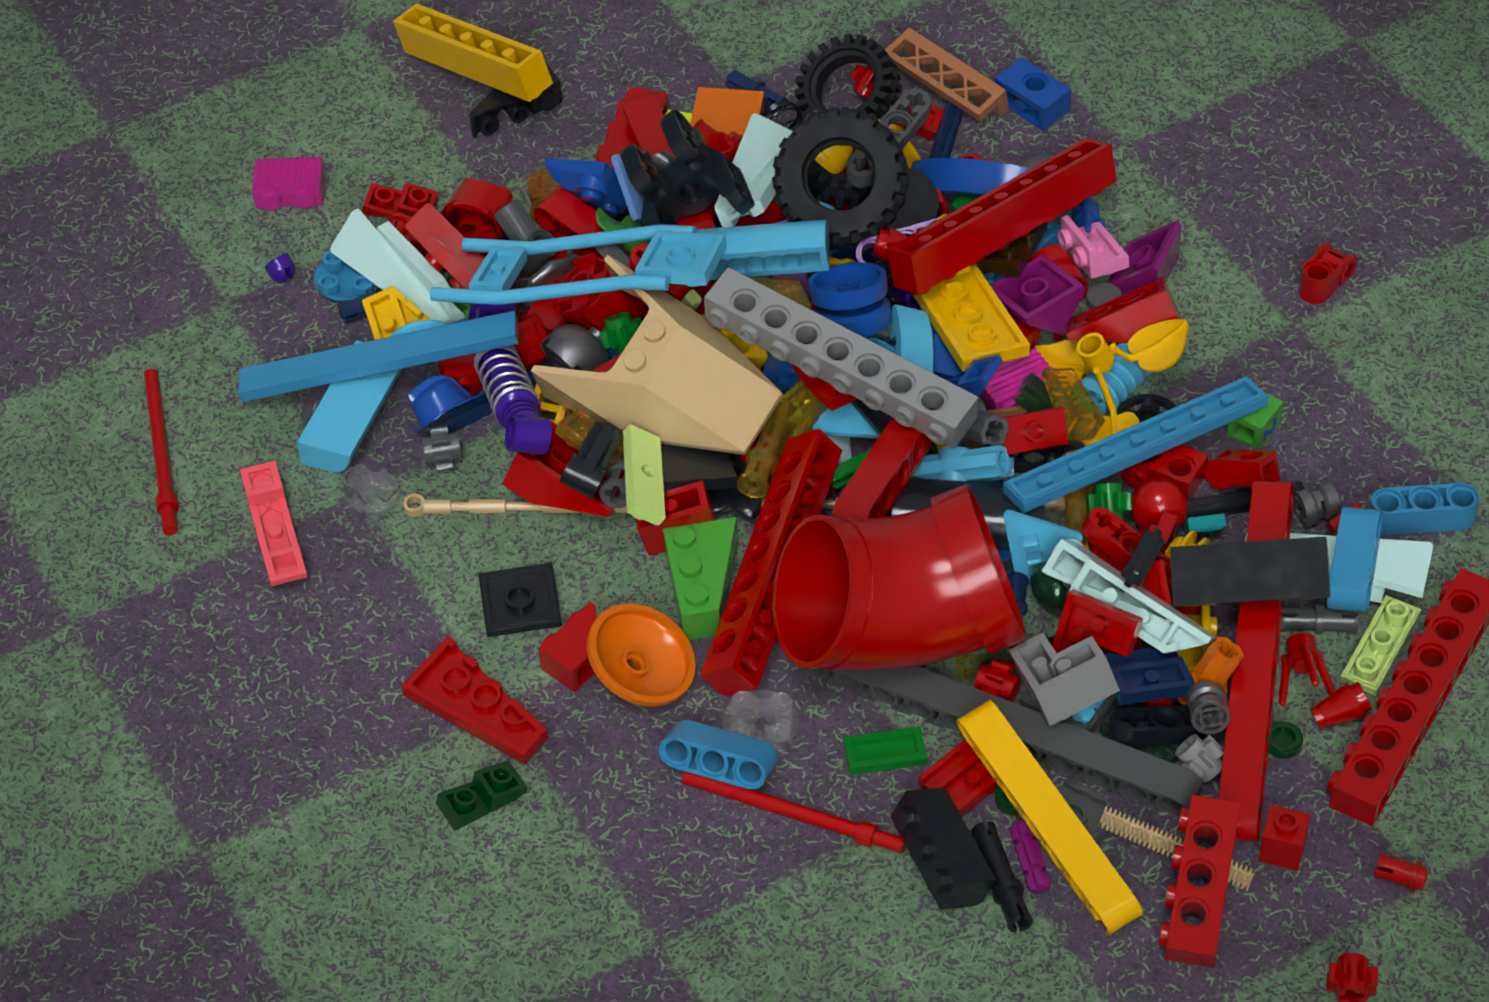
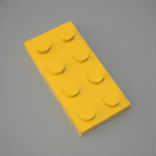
(972, 319)

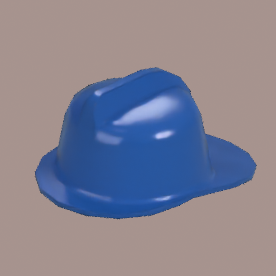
(436, 397)

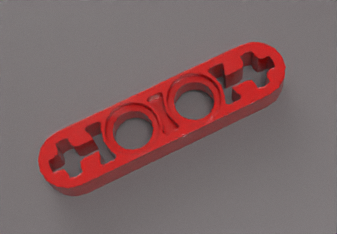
(1113, 548)

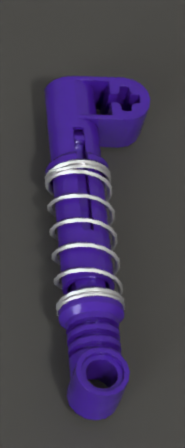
(515, 401)

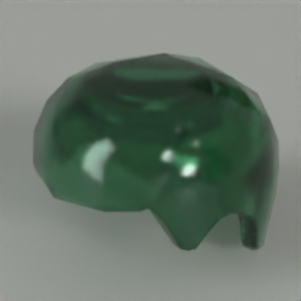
(1048, 591)

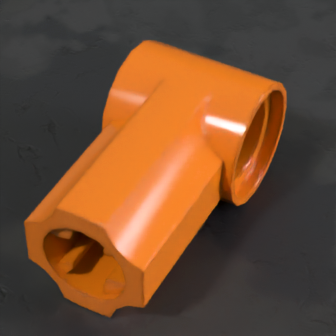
(1217, 664)

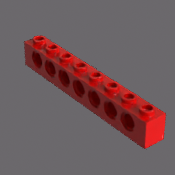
(747, 623)
(1413, 699)

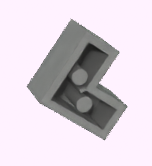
(1063, 680)

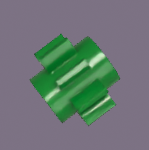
(619, 331)
(1110, 497)

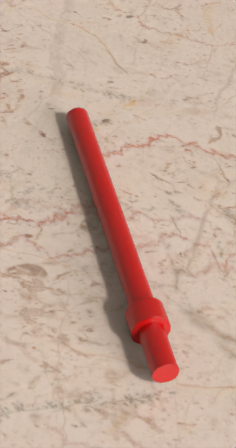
(166, 499)
(863, 833)

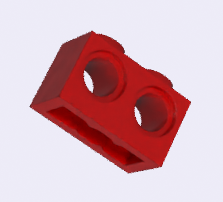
(1179, 464)

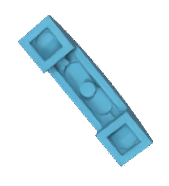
(913, 336)

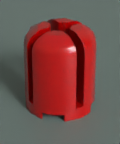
(593, 308)

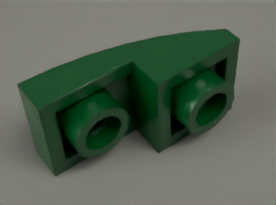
(487, 792)

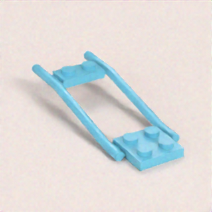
(672, 257)

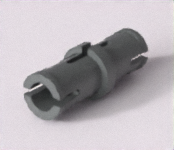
(1319, 619)

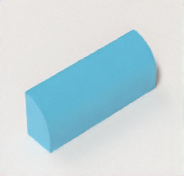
(774, 248)
(343, 420)

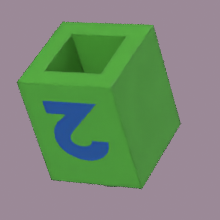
(1257, 426)

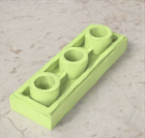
(643, 475)
(1380, 644)

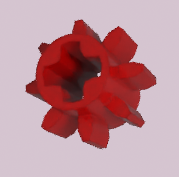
(864, 80)
(998, 679)
(1352, 978)

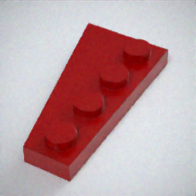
(466, 697)

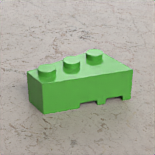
(700, 572)

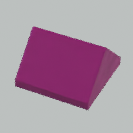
(1149, 258)
(1041, 295)

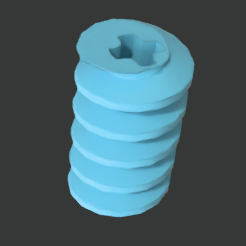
(1120, 381)

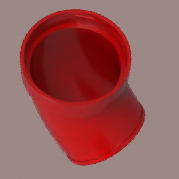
(894, 589)

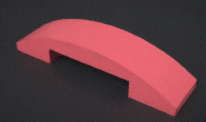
(273, 523)

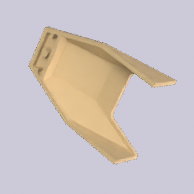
(671, 381)

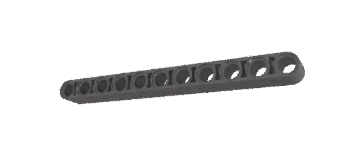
(1058, 746)

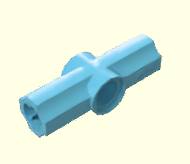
(966, 464)

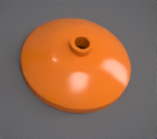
(647, 642)

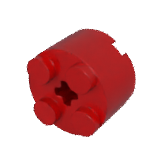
(475, 204)

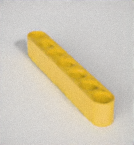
(1049, 817)

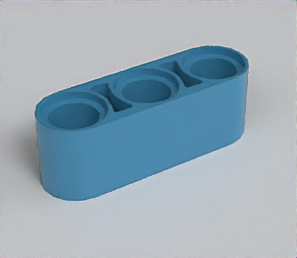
(1426, 508)
(1355, 559)
(736, 750)

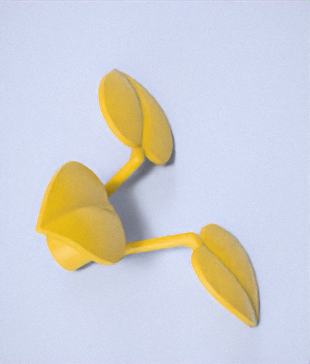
(1153, 346)

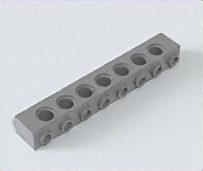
(860, 357)

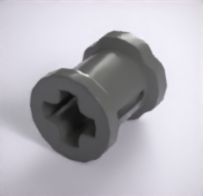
(609, 487)

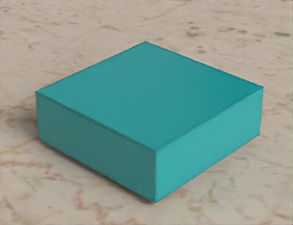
(1205, 524)

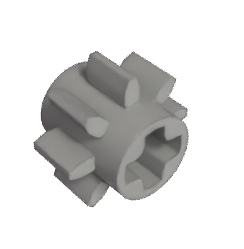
(1200, 756)

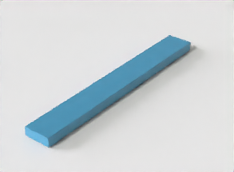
(378, 356)
(1134, 444)

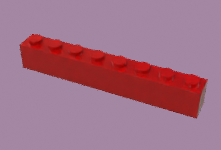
(1001, 216)

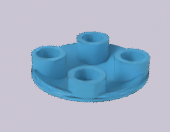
(339, 280)

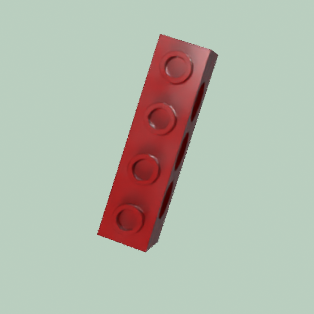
(1217, 821)

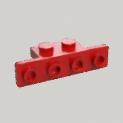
(445, 246)

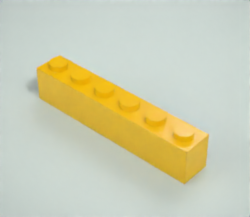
(473, 52)

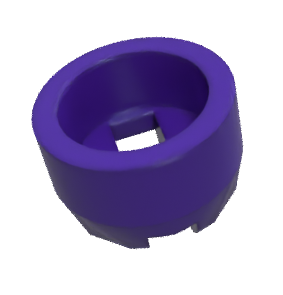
(280, 268)

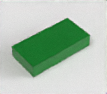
(885, 750)

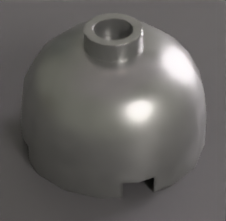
(575, 347)

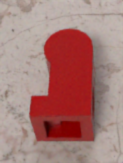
(1242, 468)

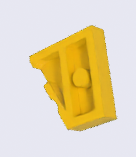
(390, 311)

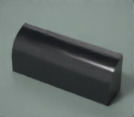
(989, 496)
(1250, 572)

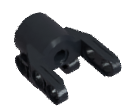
(687, 183)

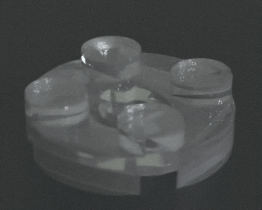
(766, 704)

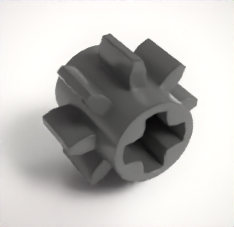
(441, 448)

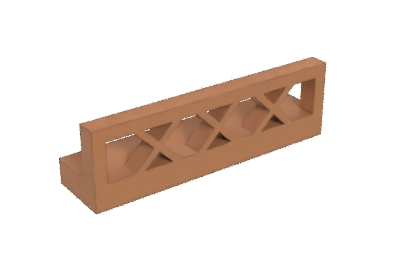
(952, 70)

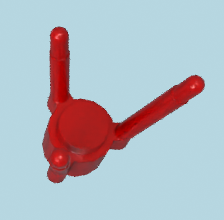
(1304, 658)

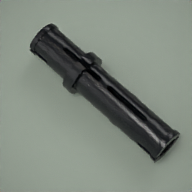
(1006, 889)

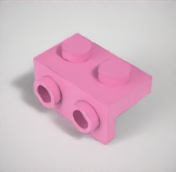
(1093, 251)

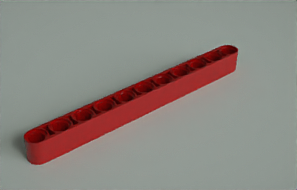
(1255, 676)

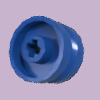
(852, 297)

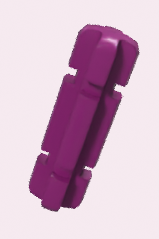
(1030, 858)

